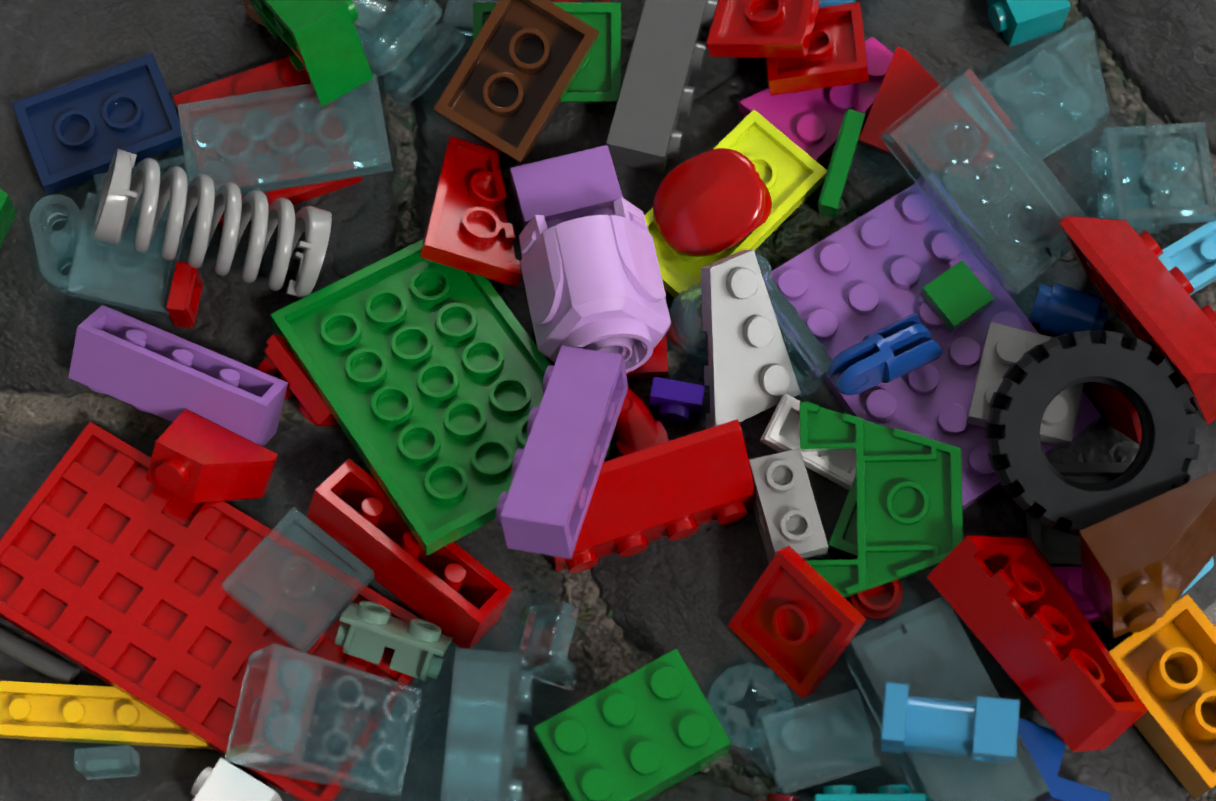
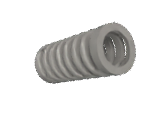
(123, 191)

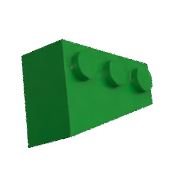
(322, 42)

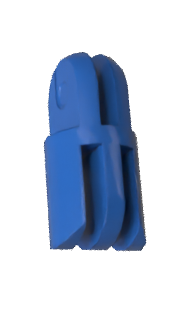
(884, 356)

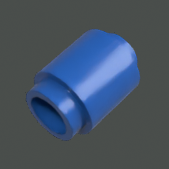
(1066, 310)

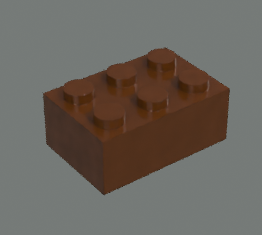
(516, 74)

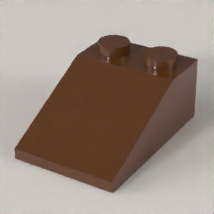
(1149, 555)

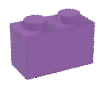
(566, 187)

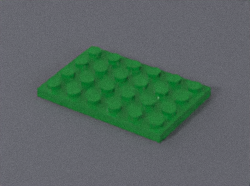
(424, 384)

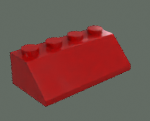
(664, 494)

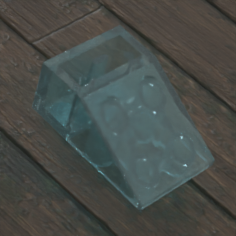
(323, 722)

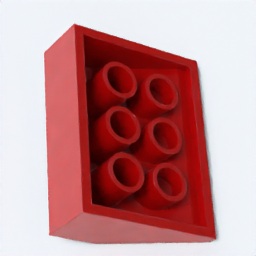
(1150, 300)

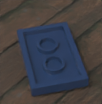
(83, 122)

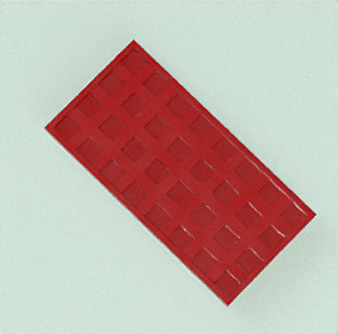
(136, 595)

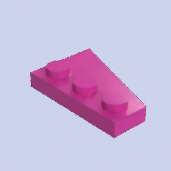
(815, 116)

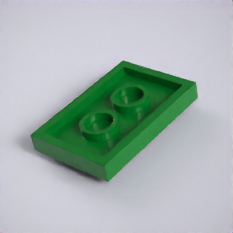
(601, 72)

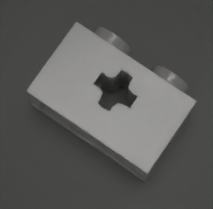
(787, 506)

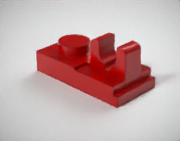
(311, 403)

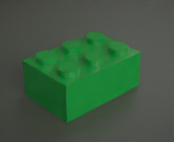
(634, 736)

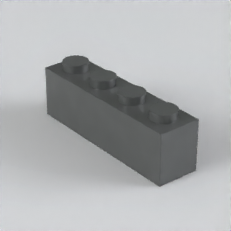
(657, 83)

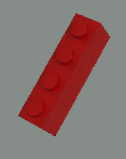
(441, 587)

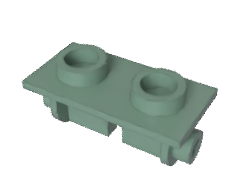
(375, 629)

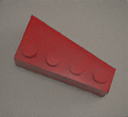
(1039, 638)

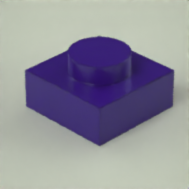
(676, 400)

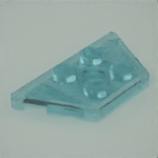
(1053, 89)

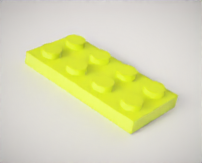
(783, 168)

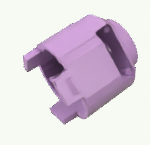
(595, 285)

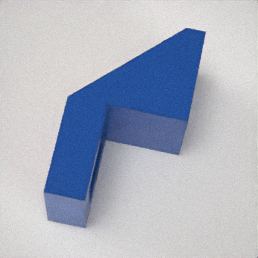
(1047, 754)

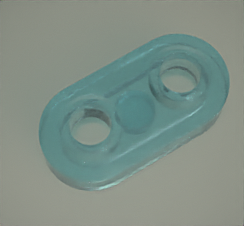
(54, 247)

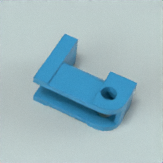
(948, 727)

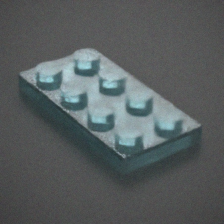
(285, 138)

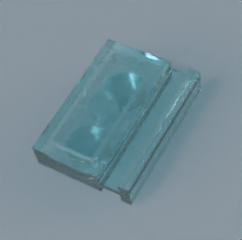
(817, 742)

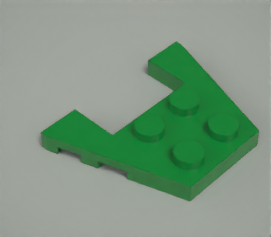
(904, 498)

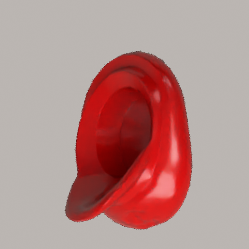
(710, 203)

